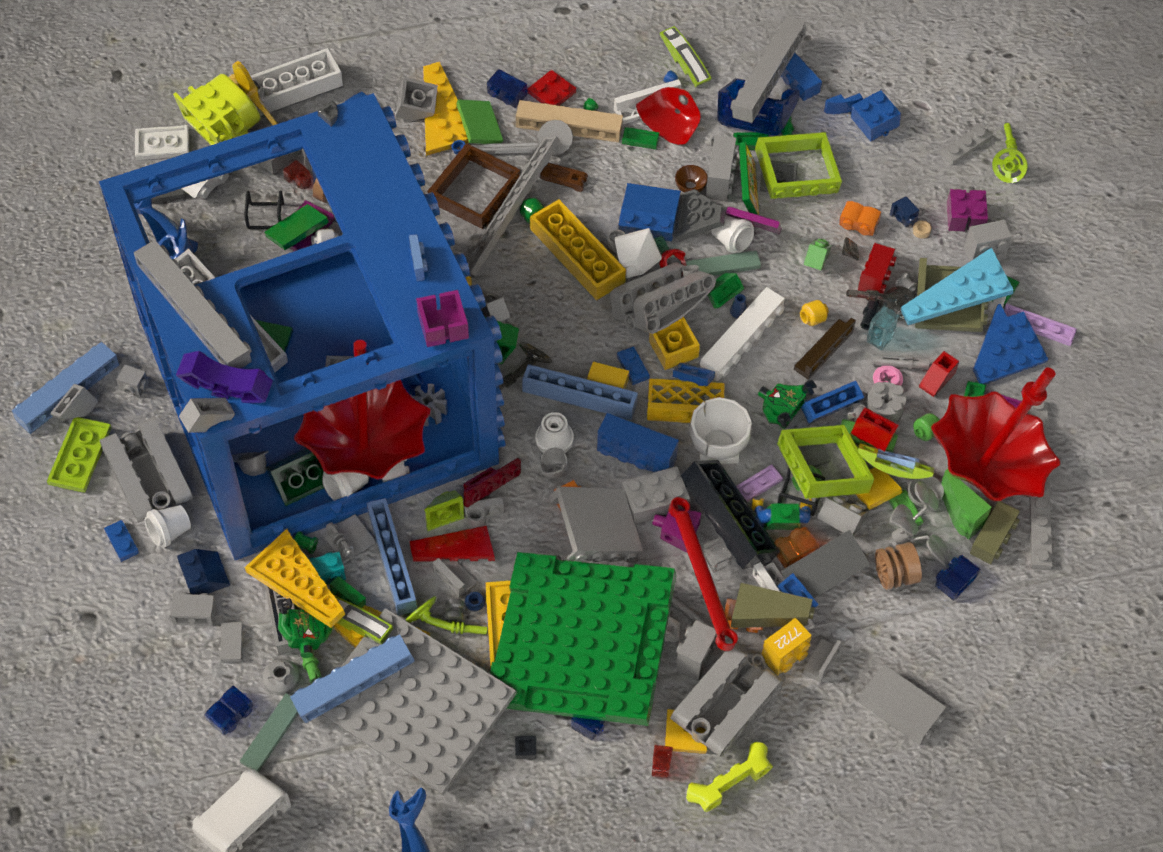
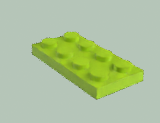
(78, 454)

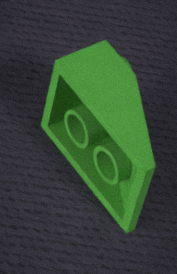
(964, 506)

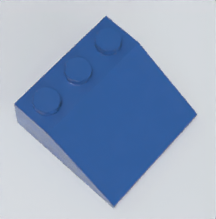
(649, 208)

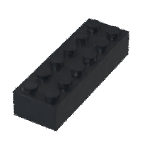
(729, 513)

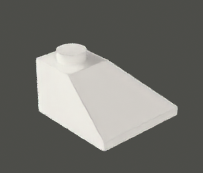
(637, 252)

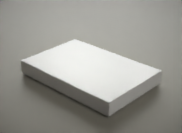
(161, 142)

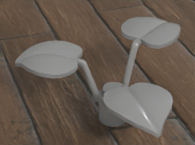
(908, 528)

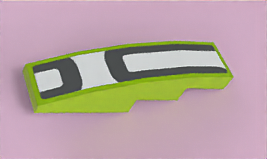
(685, 56)
(364, 622)

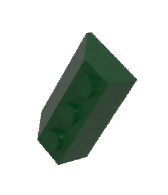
(296, 476)

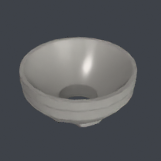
(932, 482)
(281, 685)

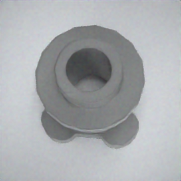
(905, 282)
(856, 410)

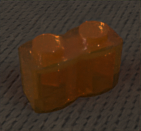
(795, 546)

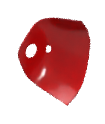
(660, 116)

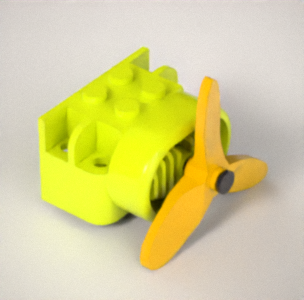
(224, 106)

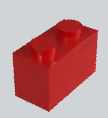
(874, 429)

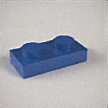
(632, 362)
(693, 374)
(121, 540)
(793, 586)

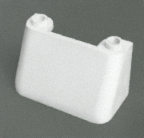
(240, 812)

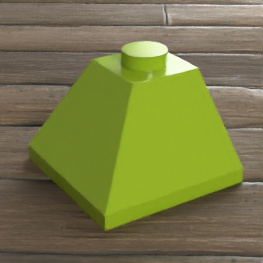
(444, 510)

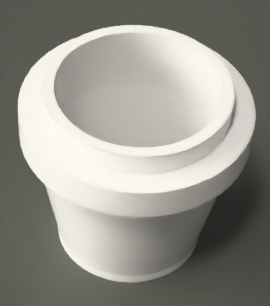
(735, 234)
(554, 433)
(343, 484)
(167, 524)

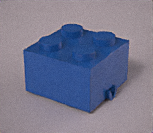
(875, 115)

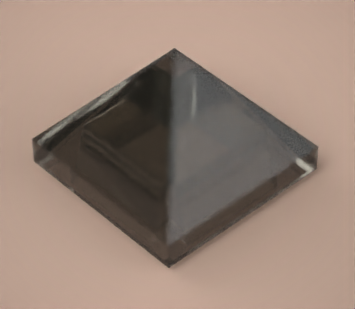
(850, 249)

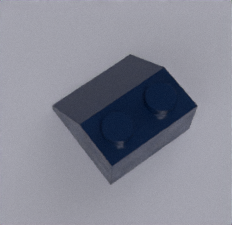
(203, 571)

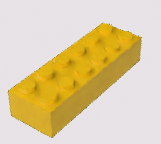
(577, 249)

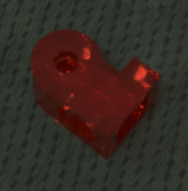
(298, 174)
(661, 761)

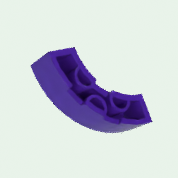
(224, 380)

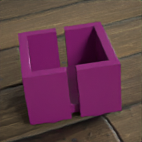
(964, 206)
(443, 323)

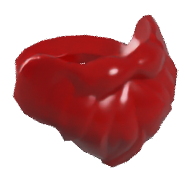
(679, 254)

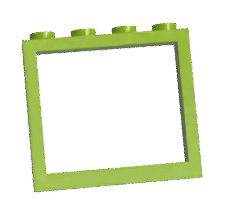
(792, 143)
(792, 438)

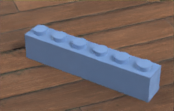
(83, 372)
(579, 392)
(392, 557)
(352, 678)

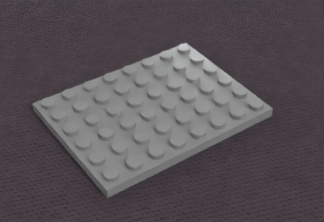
(426, 713)

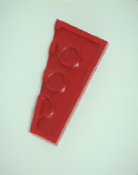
(463, 544)

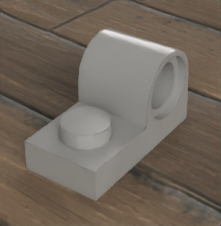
(483, 508)

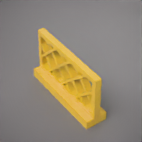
(677, 412)

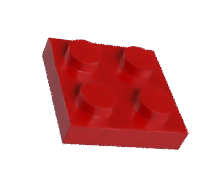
(551, 89)

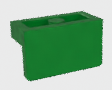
(725, 289)

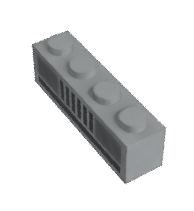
(281, 643)

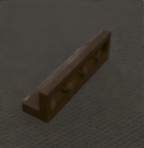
(824, 348)

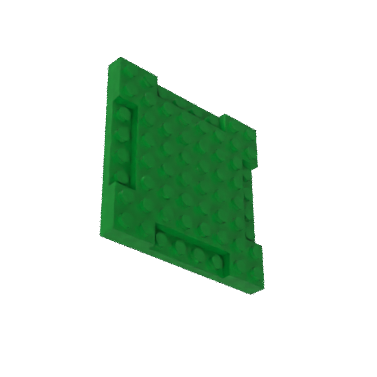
(584, 637)

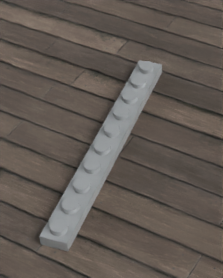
(511, 204)
(1041, 511)

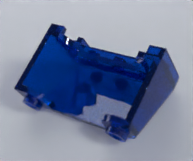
(771, 117)

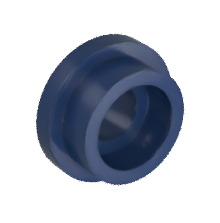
(474, 596)

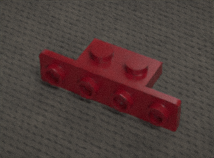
(489, 481)

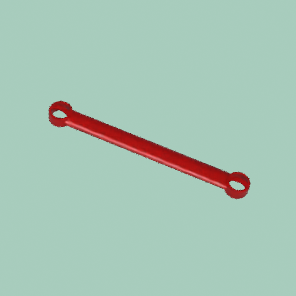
(703, 574)

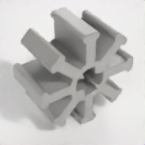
(434, 401)

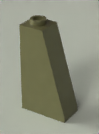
(769, 608)

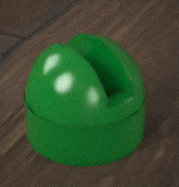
(590, 104)

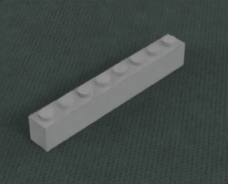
(769, 69)
(192, 306)

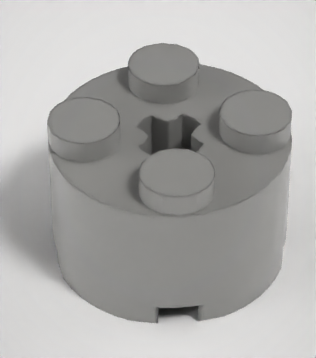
(887, 400)

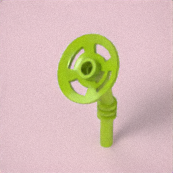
(1010, 162)
(424, 613)

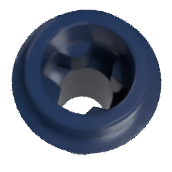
(738, 306)

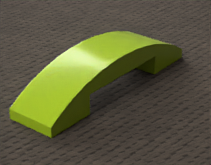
(918, 472)

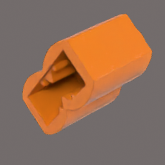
(860, 218)

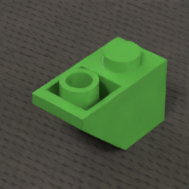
(817, 254)

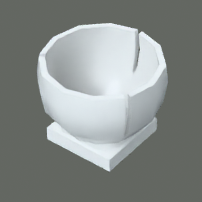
(720, 430)

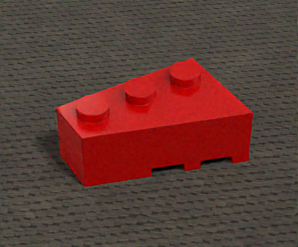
(877, 268)

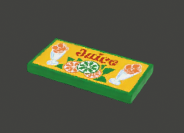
(748, 179)

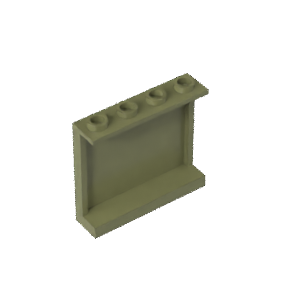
(966, 319)

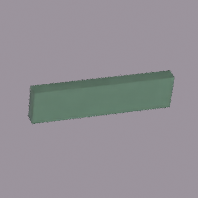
(728, 263)
(270, 734)

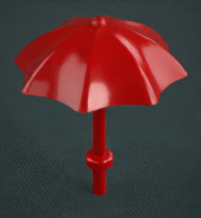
(366, 431)
(998, 444)

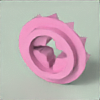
(889, 372)

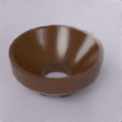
(692, 174)

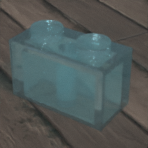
(882, 328)

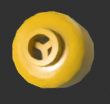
(814, 313)

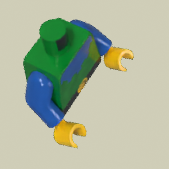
(782, 516)

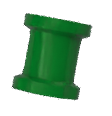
(306, 542)

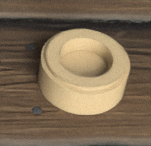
(922, 229)

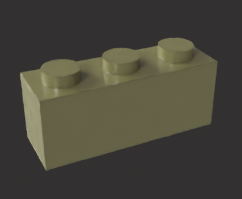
(995, 533)

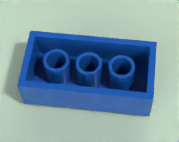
(636, 444)

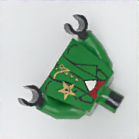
(784, 401)
(301, 629)

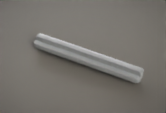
(508, 148)

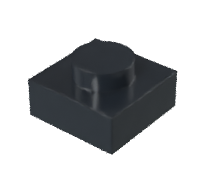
(525, 747)

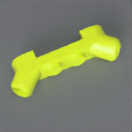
(710, 795)

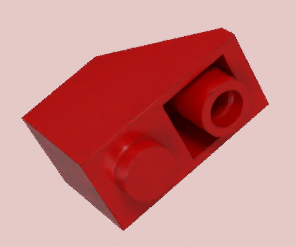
(939, 374)

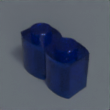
(956, 577)
(229, 710)

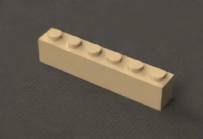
(581, 122)

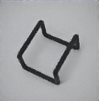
(248, 201)
(783, 494)

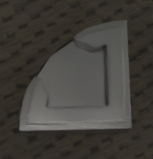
(329, 113)

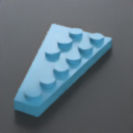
(968, 286)

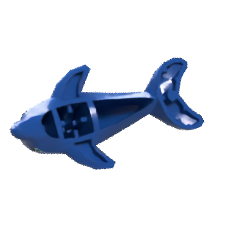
(166, 230)
(405, 815)

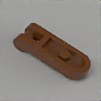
(564, 176)

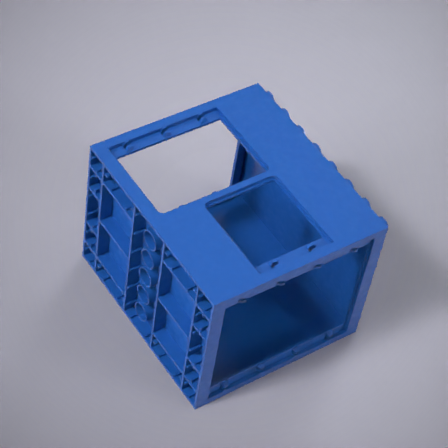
(331, 298)

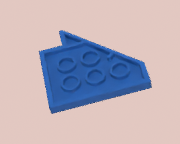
(1007, 348)

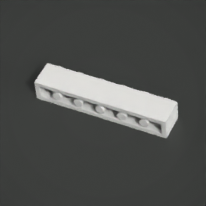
(743, 333)

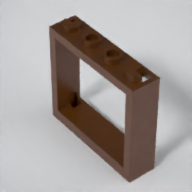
(473, 154)

